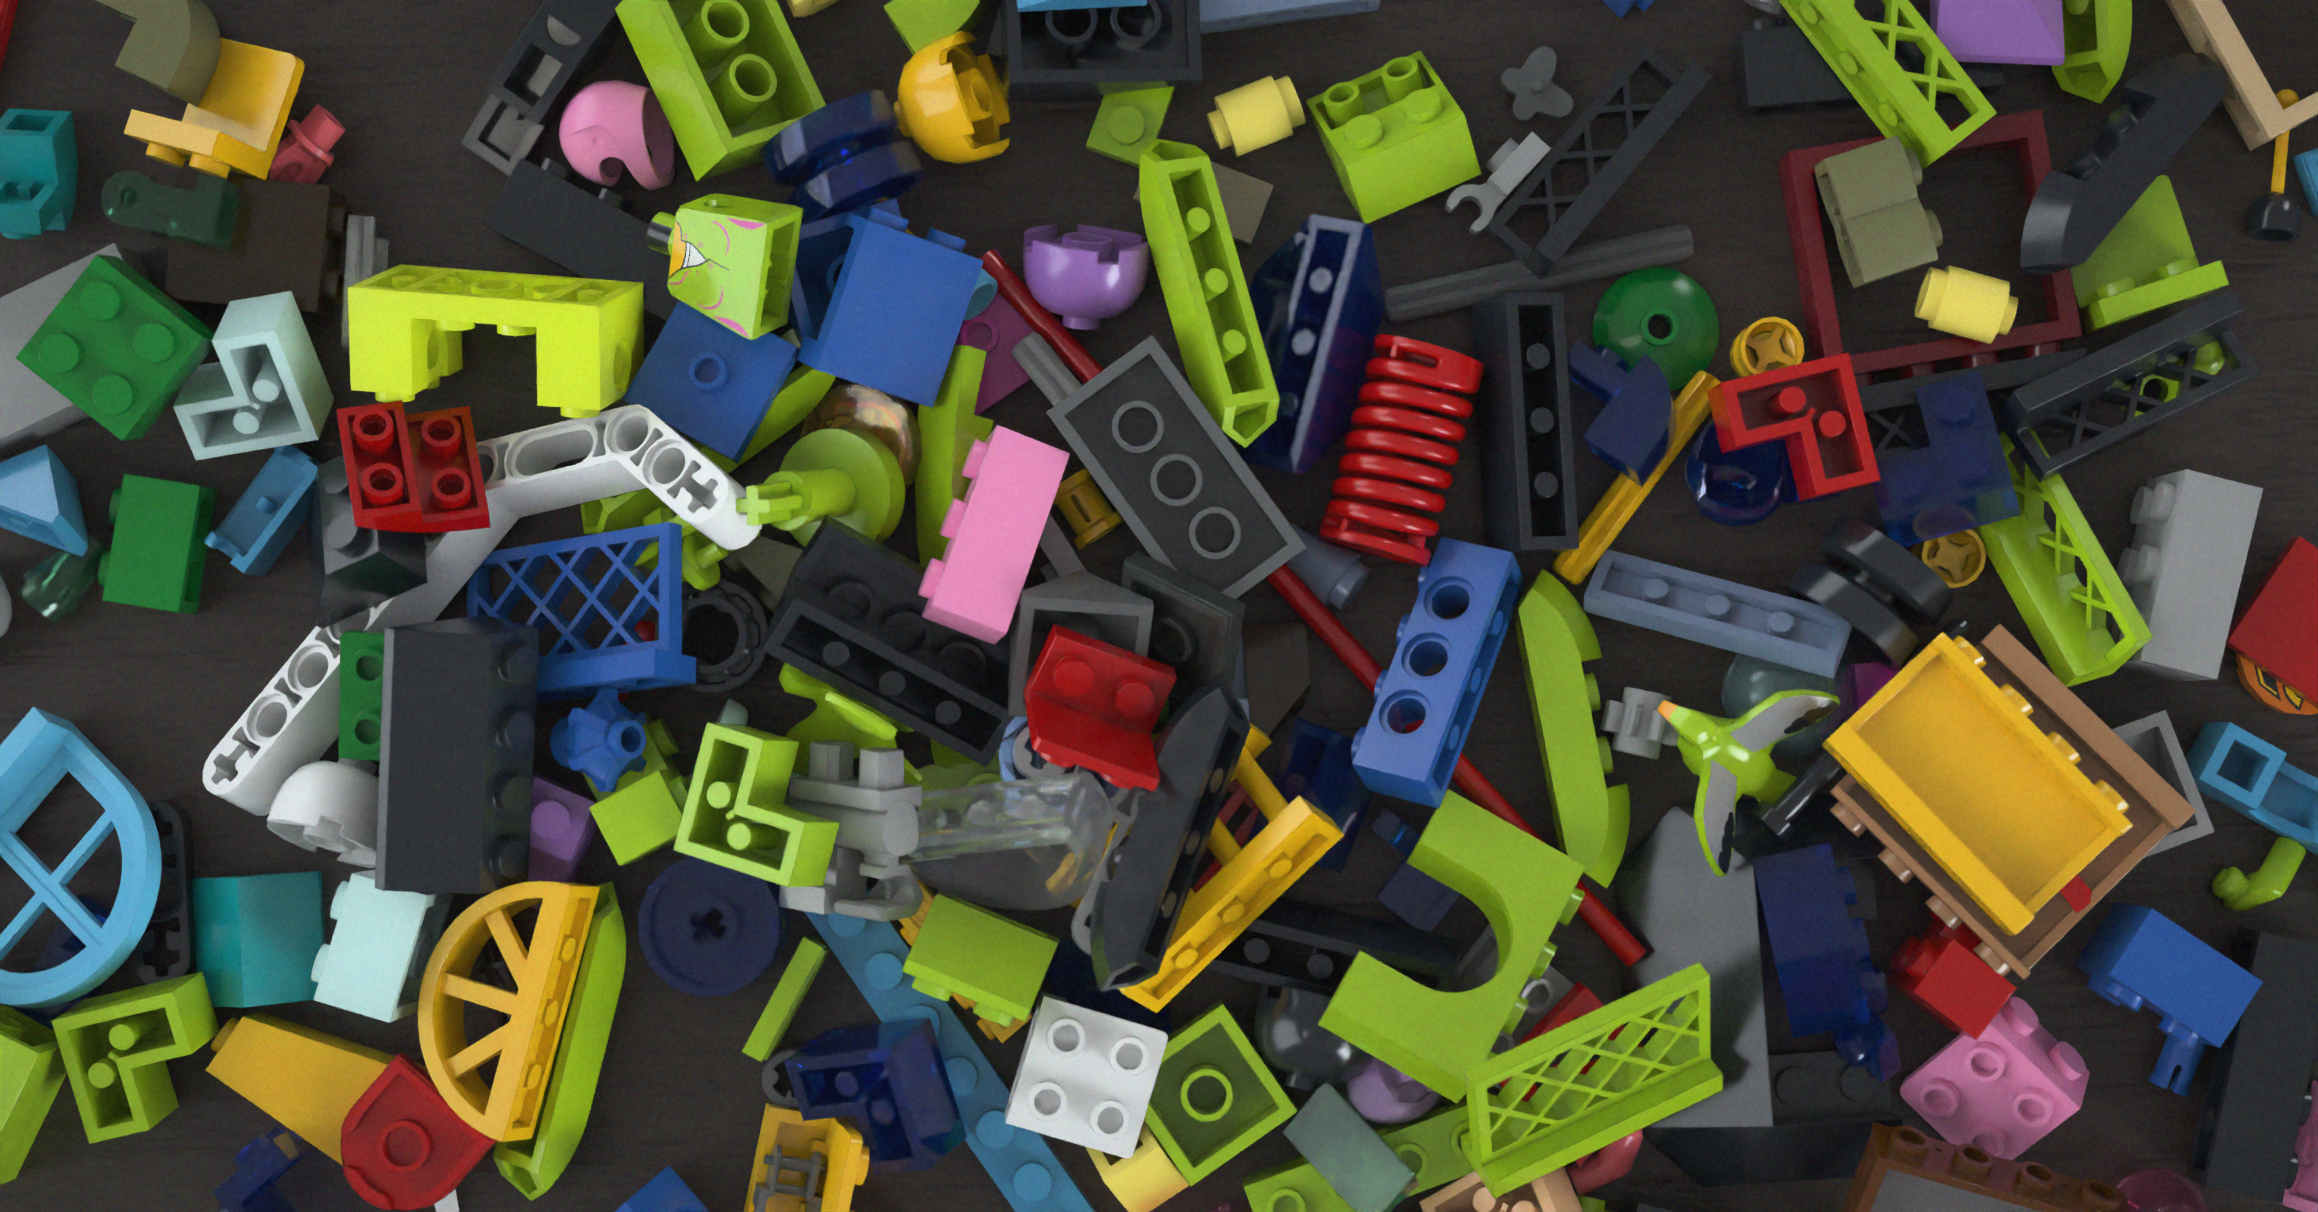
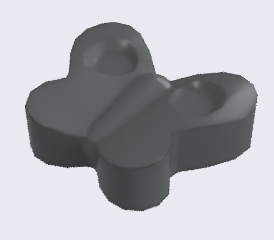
(1535, 89)

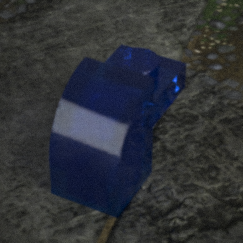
(1639, 414)

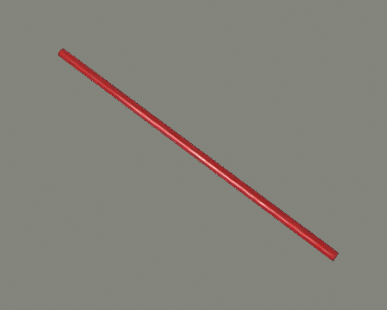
(1315, 613)

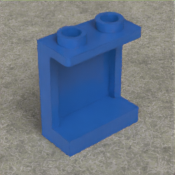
(894, 308)

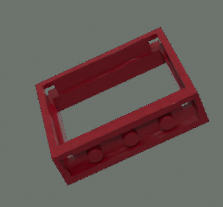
(1797, 180)

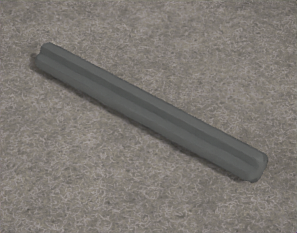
(1575, 266)

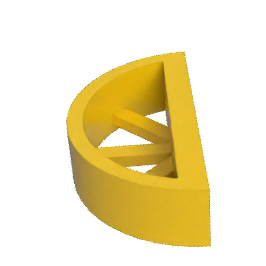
(536, 1011)

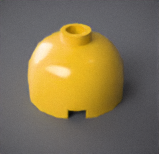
(952, 101)

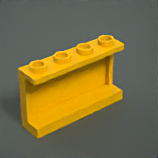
(1978, 782)

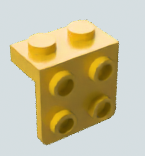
(236, 118)
(839, 1149)

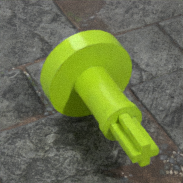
(832, 474)

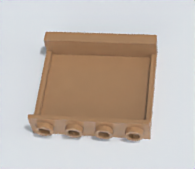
(2152, 810)

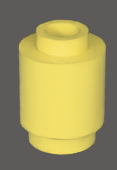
(1256, 115)
(1966, 303)

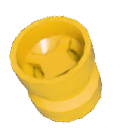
(1774, 342)
(1958, 553)

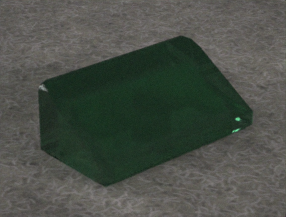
(1350, 1153)

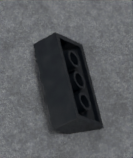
(456, 755)

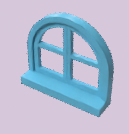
(30, 767)

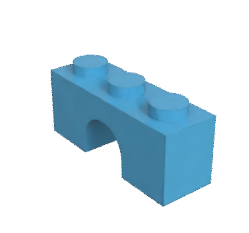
(2256, 781)

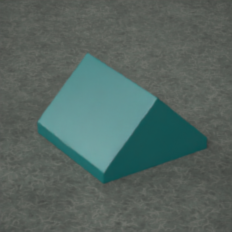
(258, 936)

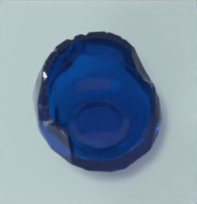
(1735, 485)

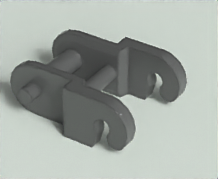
(777, 1161)

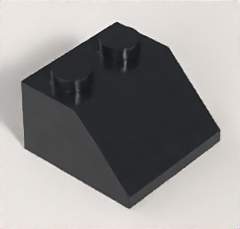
(350, 563)

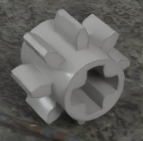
(1637, 724)

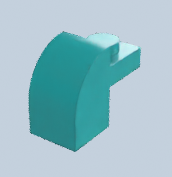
(37, 172)

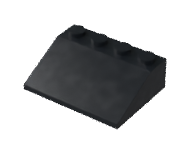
(1099, 49)

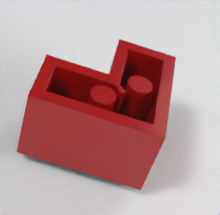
(1816, 414)
(1949, 978)

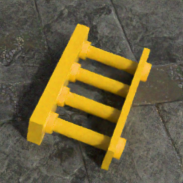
(1245, 884)

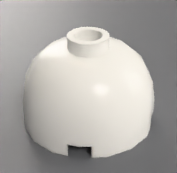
(331, 809)

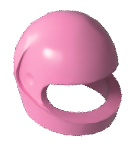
(615, 125)

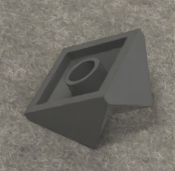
(1078, 604)

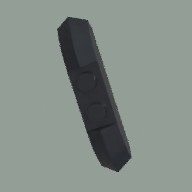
(2105, 179)
(1161, 854)

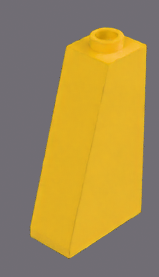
(296, 1074)

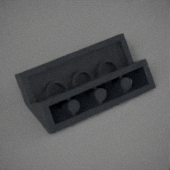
(860, 628)

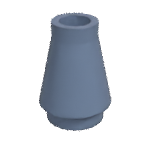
(1329, 570)

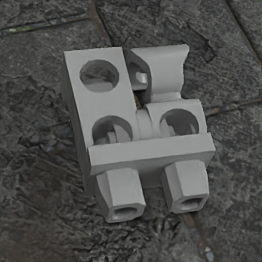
(872, 834)

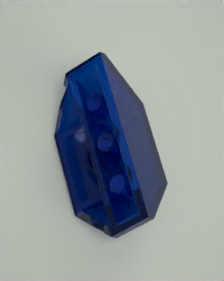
(1318, 323)

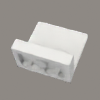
(1085, 1076)

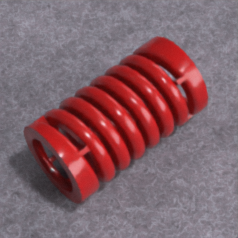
(1366, 484)

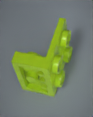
(2143, 264)

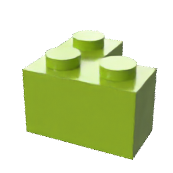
(647, 804)
(739, 814)
(120, 1047)

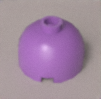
(1085, 272)

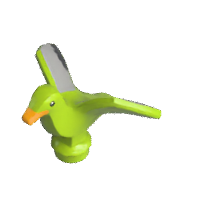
(1736, 760)

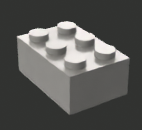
(2186, 570)

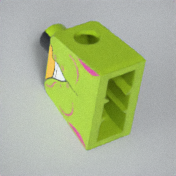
(731, 259)

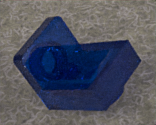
(1872, 1042)

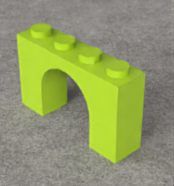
(1523, 894)

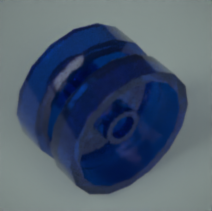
(843, 157)
(683, 947)

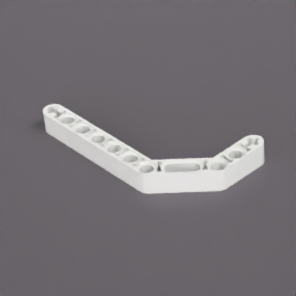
(624, 452)

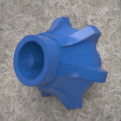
(601, 740)

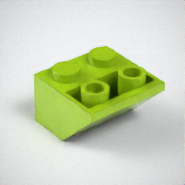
(1394, 136)
(980, 958)

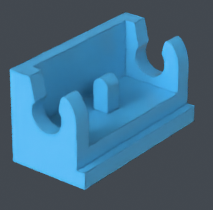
(268, 511)

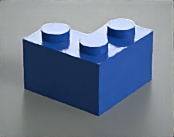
(2154, 963)

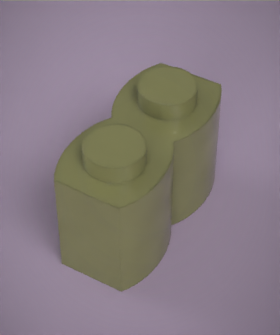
(1878, 211)

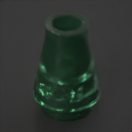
(61, 581)

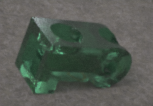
(174, 213)

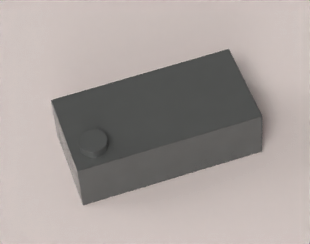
(1175, 473)

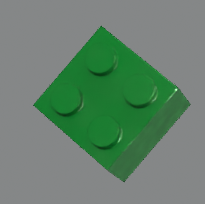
(117, 347)

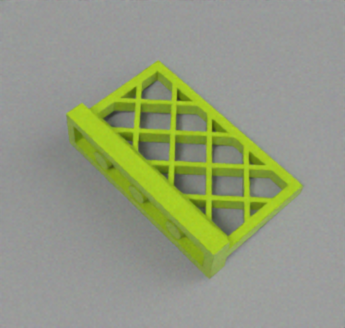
(1619, 1095)

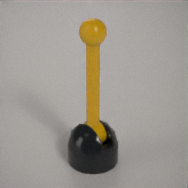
(2276, 215)

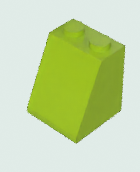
(29, 1082)

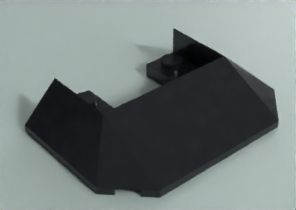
(1777, 1110)

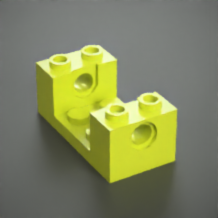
(413, 318)

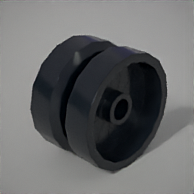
(1874, 589)

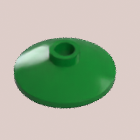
(1633, 299)

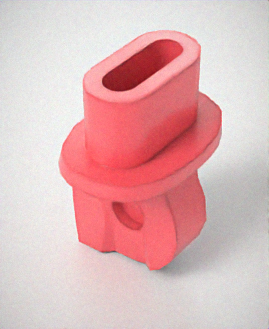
(307, 148)

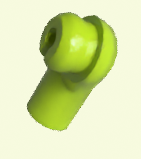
(2263, 885)

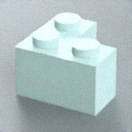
(263, 388)

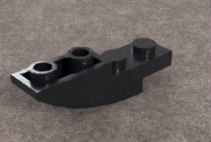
(540, 78)

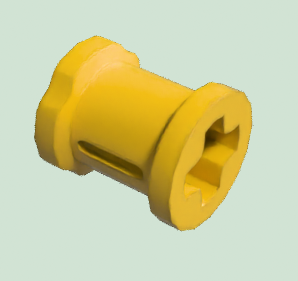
(1085, 508)

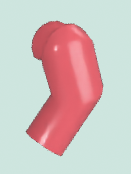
(1607, 1165)

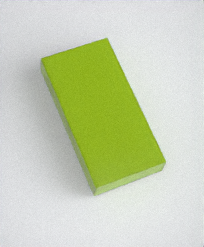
(787, 998)

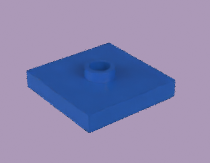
(711, 380)

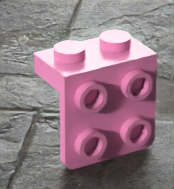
(2002, 1087)

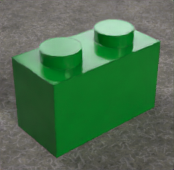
(157, 544)

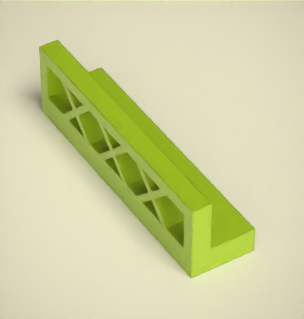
(1880, 83)
(2043, 584)

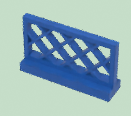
(612, 665)

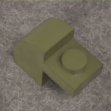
(170, 45)

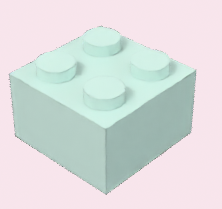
(379, 948)

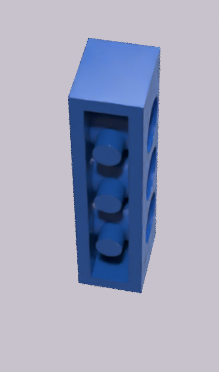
(1422, 762)

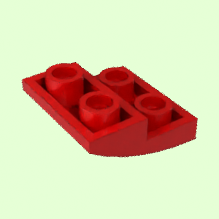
(413, 469)

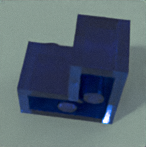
(1958, 478)
(1815, 946)
(893, 1085)

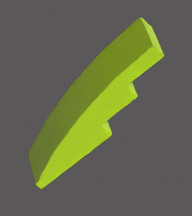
(945, 444)

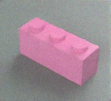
(992, 534)

